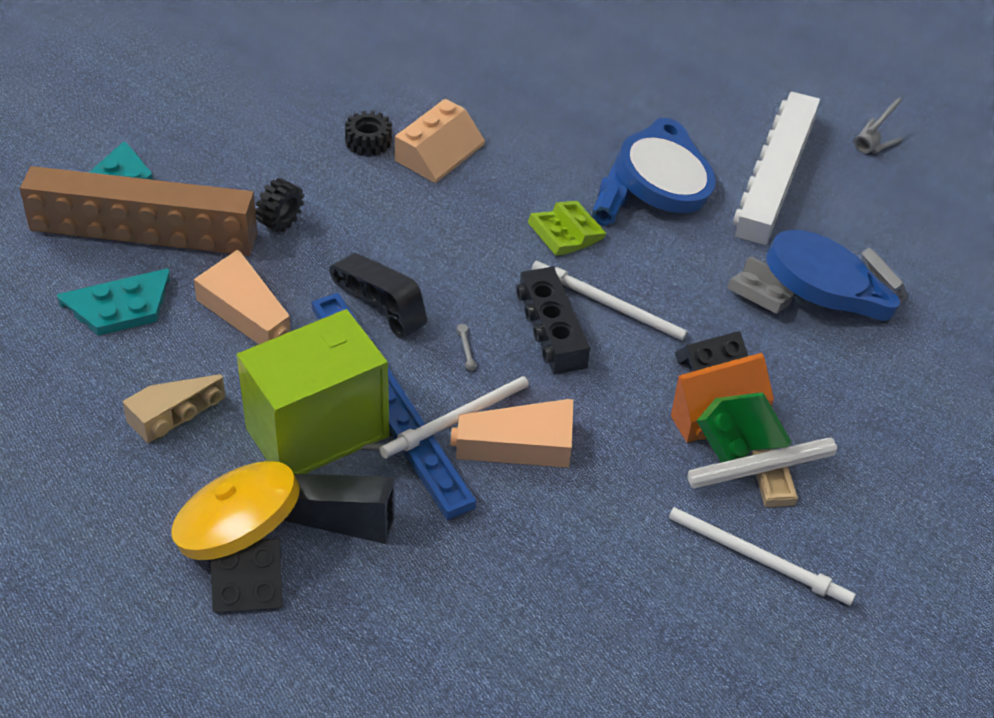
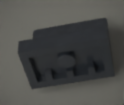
(713, 351)
(248, 578)

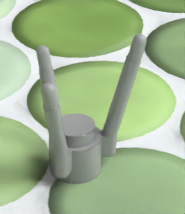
(870, 137)

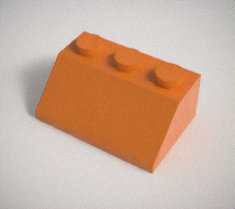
(699, 389)

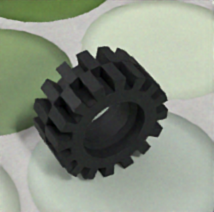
(379, 133)
(279, 205)

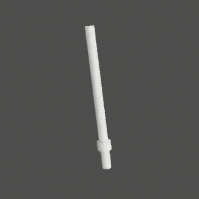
(617, 304)
(410, 438)
(820, 583)

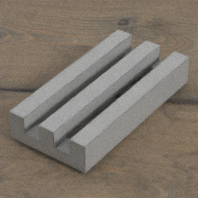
(884, 273)

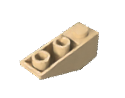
(167, 405)

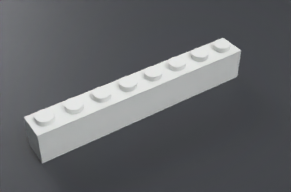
(776, 169)

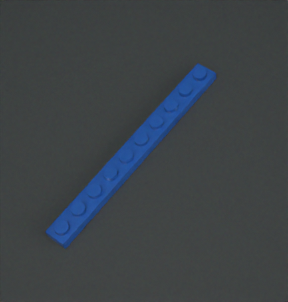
(428, 457)

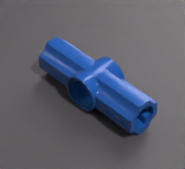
(610, 198)

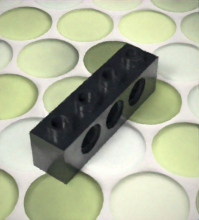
(553, 320)

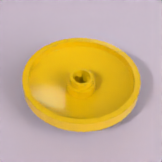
(235, 510)

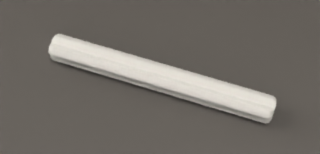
(761, 462)

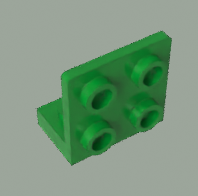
(742, 425)

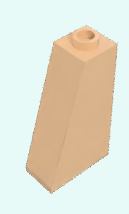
(242, 299)
(517, 434)

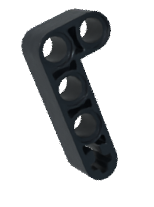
(383, 288)

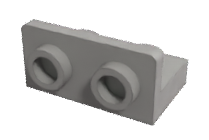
(761, 286)

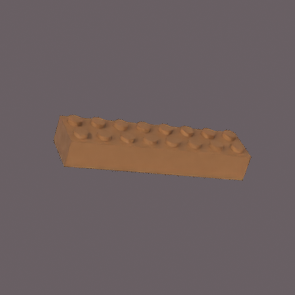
(139, 210)

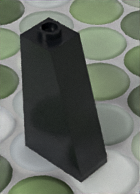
(346, 505)

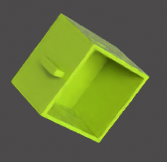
(315, 393)

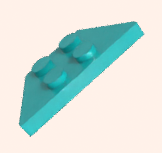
(123, 162)
(118, 303)

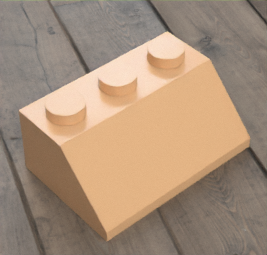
(438, 141)

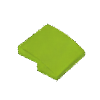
(566, 228)

